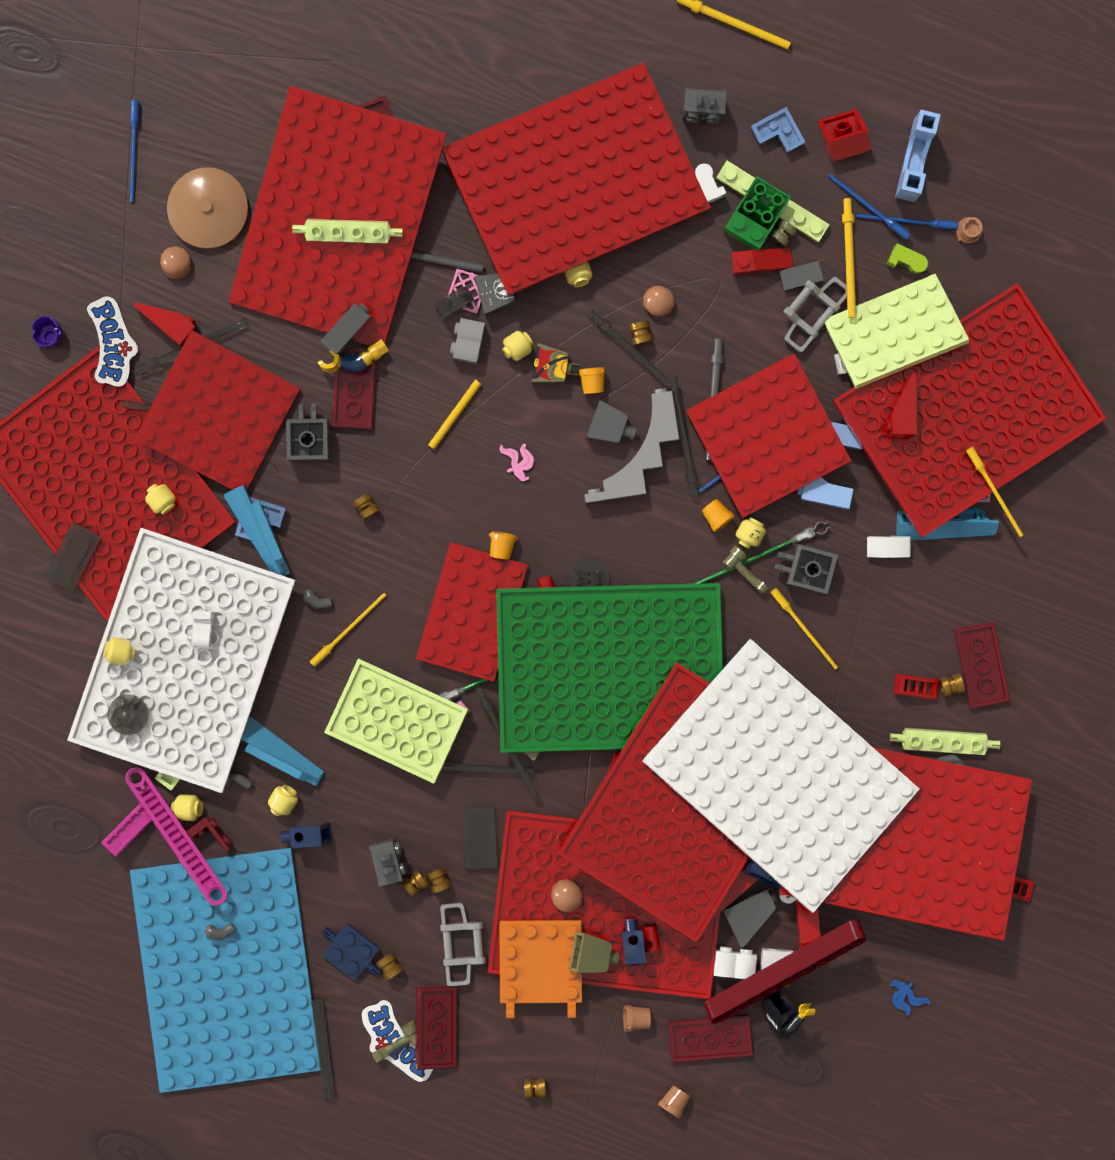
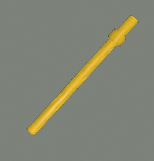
(697, 6)
(848, 220)

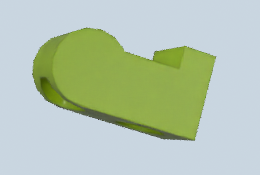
(912, 260)

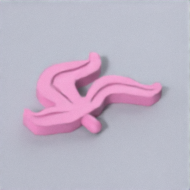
(524, 465)

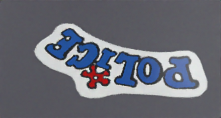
(114, 340)
(385, 1030)

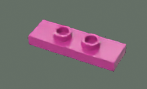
(126, 831)

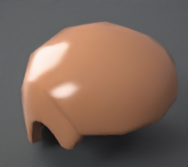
(175, 262)
(658, 301)
(566, 895)

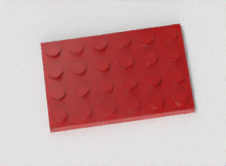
(464, 612)

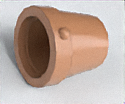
(969, 230)
(636, 1018)
(674, 1101)

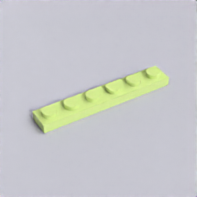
(792, 213)

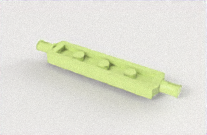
(347, 231)
(944, 741)

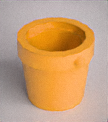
(592, 379)
(717, 515)
(502, 544)

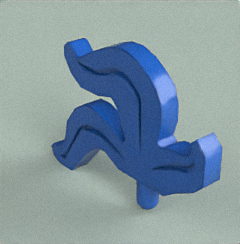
(898, 996)

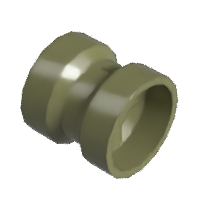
(783, 233)

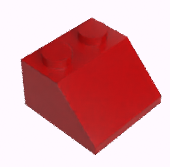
(845, 135)

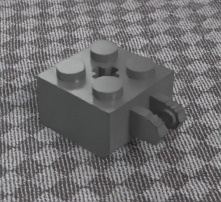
(704, 106)
(299, 429)
(798, 572)
(387, 861)

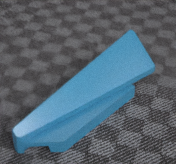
(258, 528)

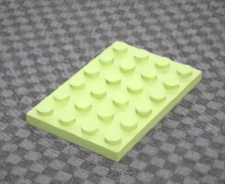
(896, 331)
(396, 721)

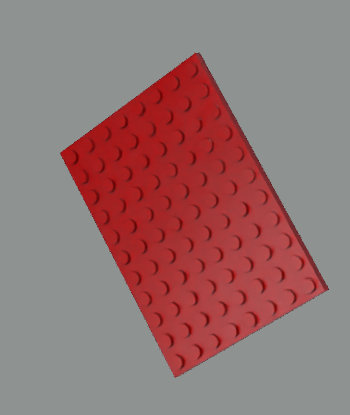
(336, 166)
(575, 179)
(1000, 393)
(77, 461)
(647, 836)
(946, 853)
(524, 893)

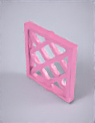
(471, 276)

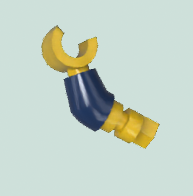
(355, 363)

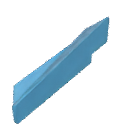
(966, 524)
(279, 754)

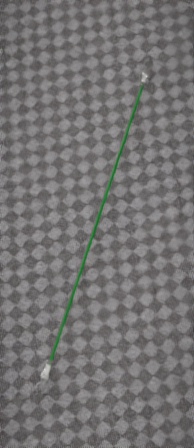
(806, 534)

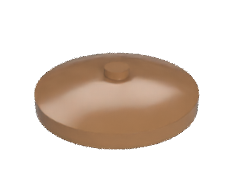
(207, 208)

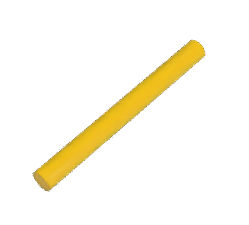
(454, 414)

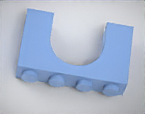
(912, 175)
(824, 492)

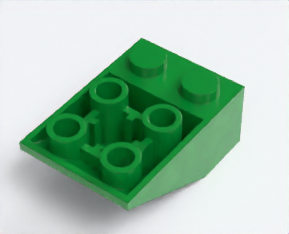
(757, 214)

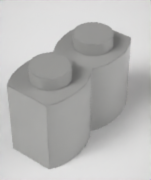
(468, 340)

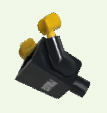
(783, 1015)

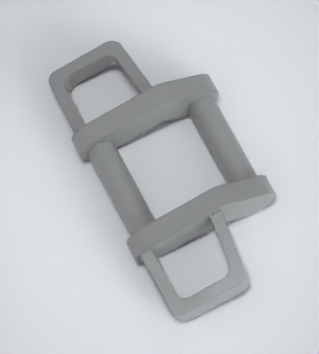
(812, 331)
(449, 960)

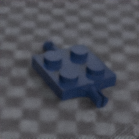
(351, 951)

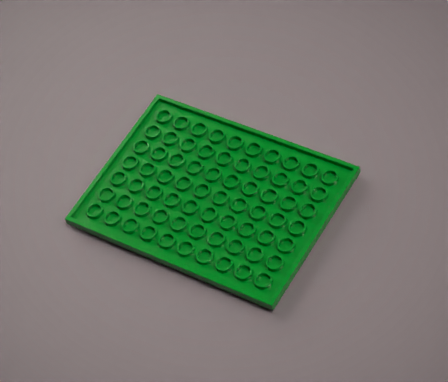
(576, 654)

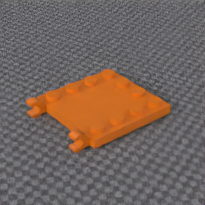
(537, 963)

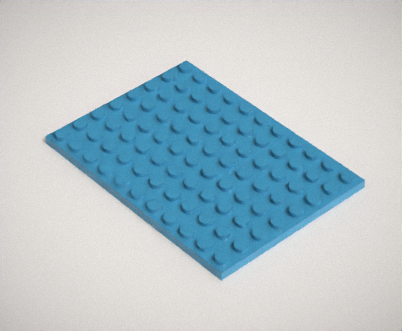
(232, 1003)

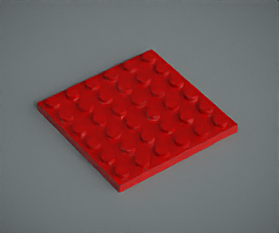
(217, 412)
(768, 435)

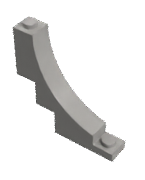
(630, 479)

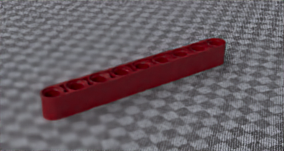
(785, 971)

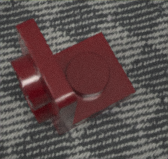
(200, 828)

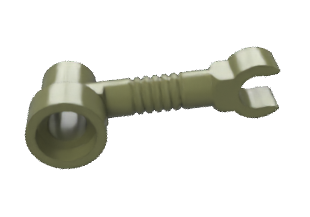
(735, 560)
(409, 1032)

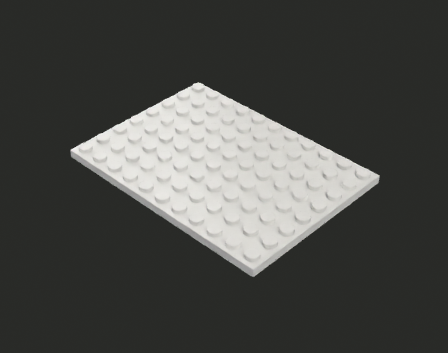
(192, 695)
(781, 775)

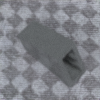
(347, 328)
(750, 914)

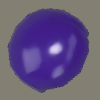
(46, 332)

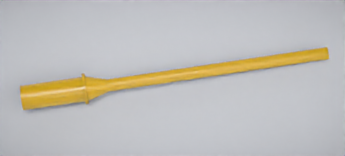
(980, 467)
(786, 606)
(327, 649)

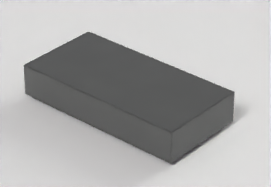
(799, 275)

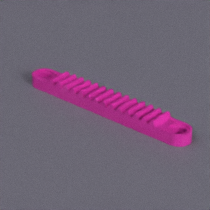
(176, 837)

